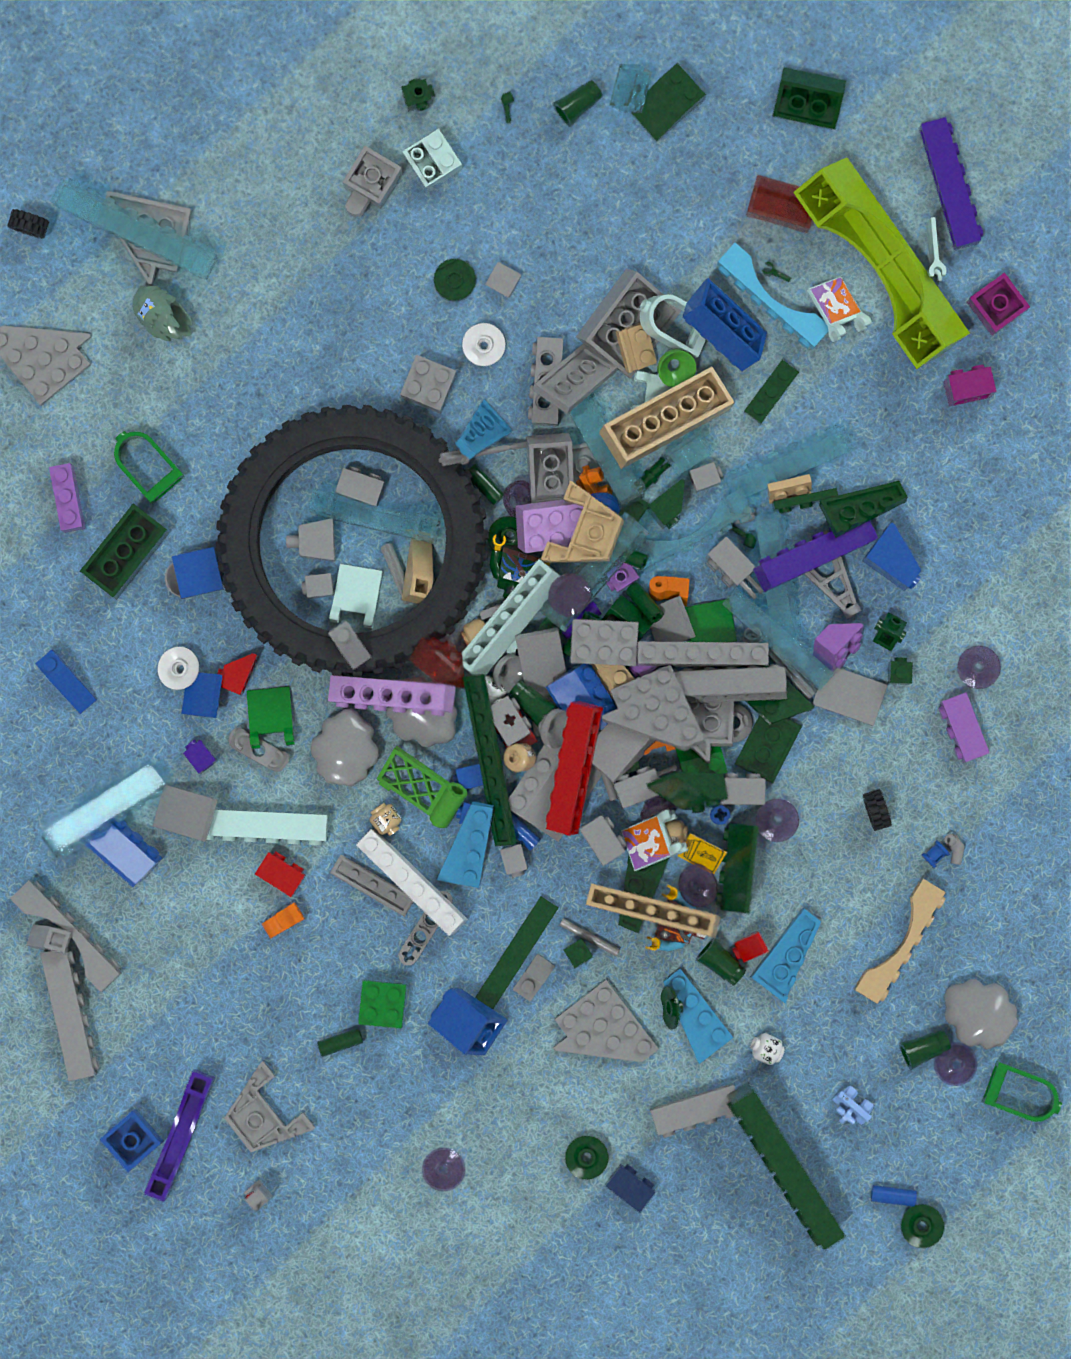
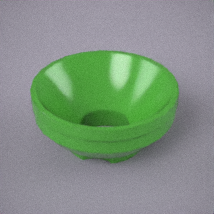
(684, 371)

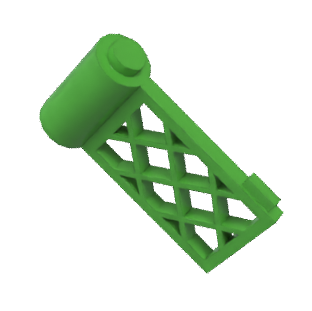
(447, 799)

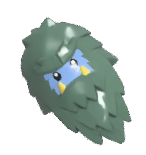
(161, 313)

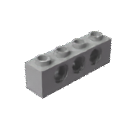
(544, 347)

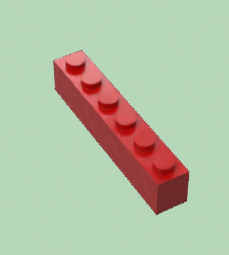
(573, 768)

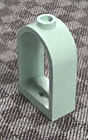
(695, 341)

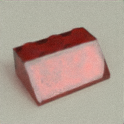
(777, 204)

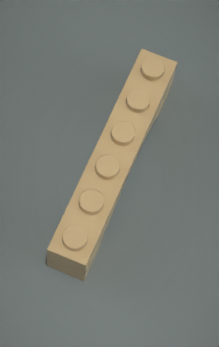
(923, 902)

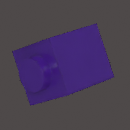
(199, 756)

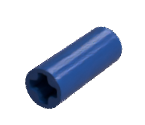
(524, 834)
(893, 1196)

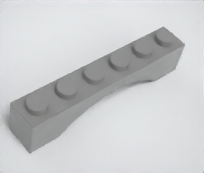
(98, 967)

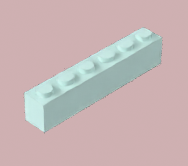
(509, 619)
(269, 826)

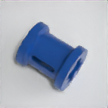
(716, 820)
(935, 854)

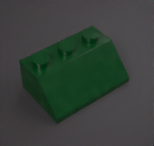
(809, 98)

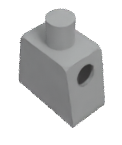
(314, 540)

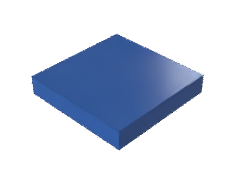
(197, 573)
(203, 696)

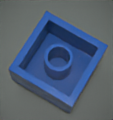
(131, 1140)

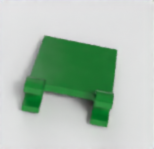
(711, 623)
(270, 713)

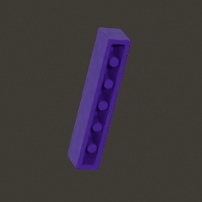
(950, 183)
(811, 555)

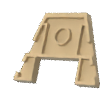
(594, 533)

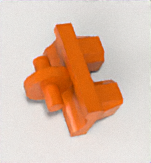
(589, 479)

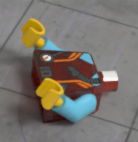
(671, 938)

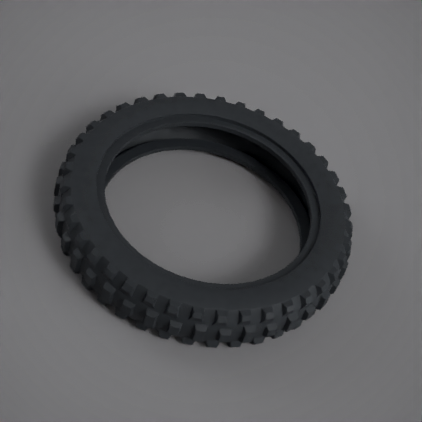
(284, 453)

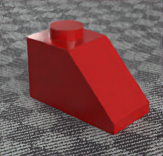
(238, 673)
(749, 947)

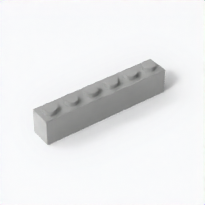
(702, 654)
(733, 684)
(69, 1015)

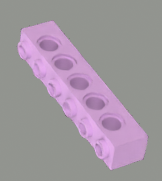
(441, 695)

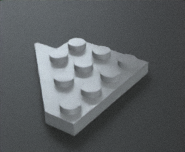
(164, 214)
(43, 358)
(656, 709)
(715, 724)
(604, 1028)

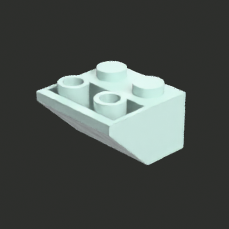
(433, 159)

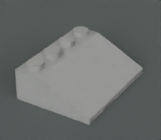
(620, 311)
(532, 794)

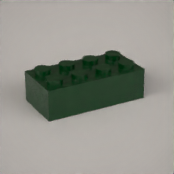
(124, 551)

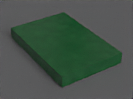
(768, 747)

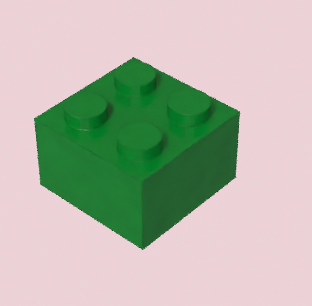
(382, 1004)

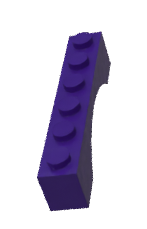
(179, 1135)

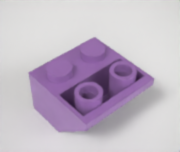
(837, 643)

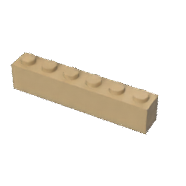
(653, 910)

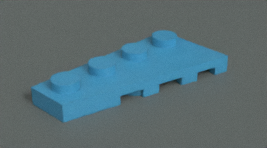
(482, 431)
(468, 850)
(783, 961)
(698, 1020)

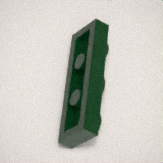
(771, 391)
(804, 501)

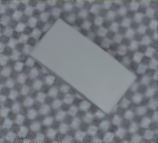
(618, 751)

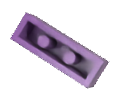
(67, 498)
(963, 728)

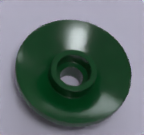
(500, 528)
(671, 1007)
(586, 1169)
(922, 1237)

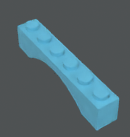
(739, 267)

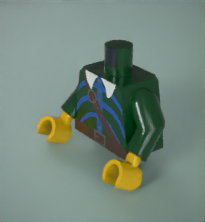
(509, 566)

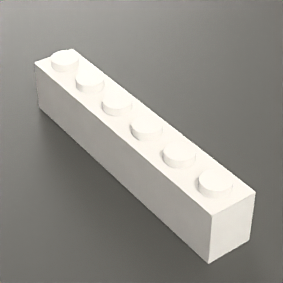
(412, 882)

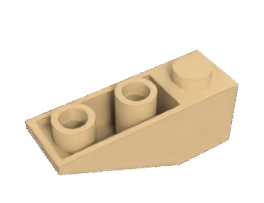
(419, 572)

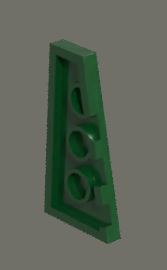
(858, 507)
(644, 884)

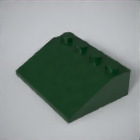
(738, 868)

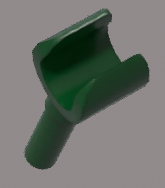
(507, 99)
(776, 273)
(750, 539)

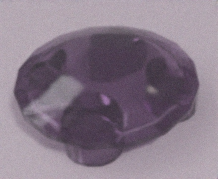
(569, 594)

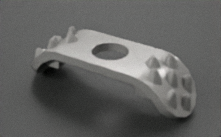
(272, 759)

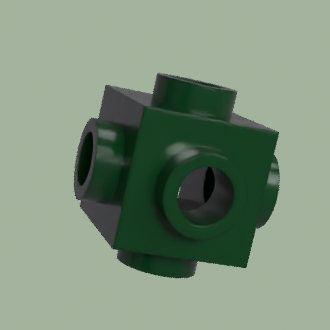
(415, 101)
(889, 631)

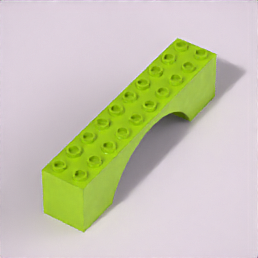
(922, 315)

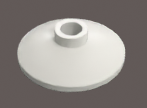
(483, 333)
(169, 665)

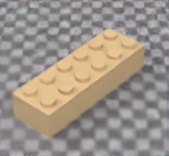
(666, 417)

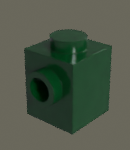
(900, 671)

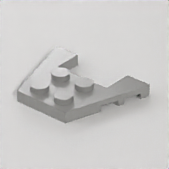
(255, 1119)

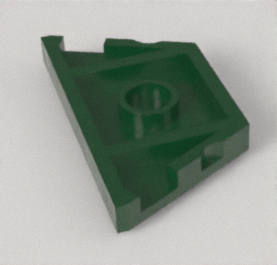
(779, 709)

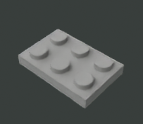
(604, 642)

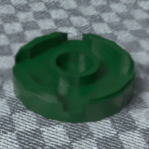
(460, 283)

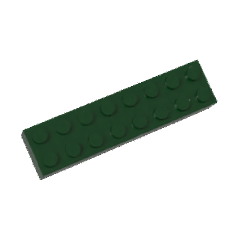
(788, 1170)

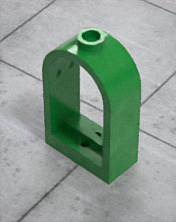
(164, 484)
(995, 1084)

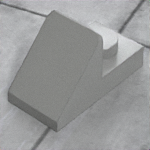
(349, 645)
(533, 977)

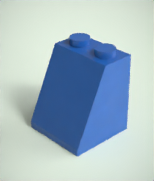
(893, 559)
(466, 1022)

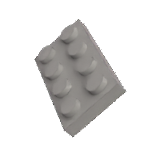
(575, 378)

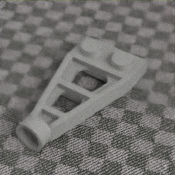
(842, 600)

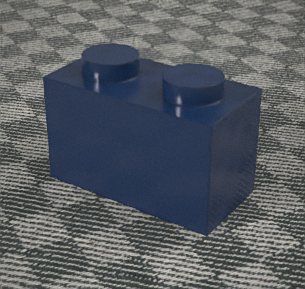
(631, 1187)

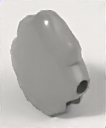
(424, 728)
(345, 748)
(980, 1013)

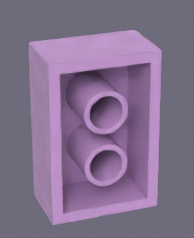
(546, 522)

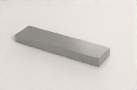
(372, 885)

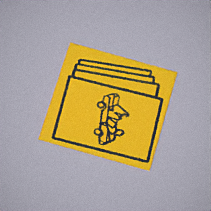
(702, 853)

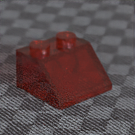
(439, 661)

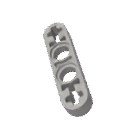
(422, 926)

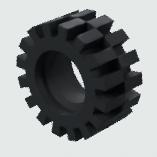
(28, 223)
(877, 810)

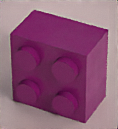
(998, 304)
(970, 385)

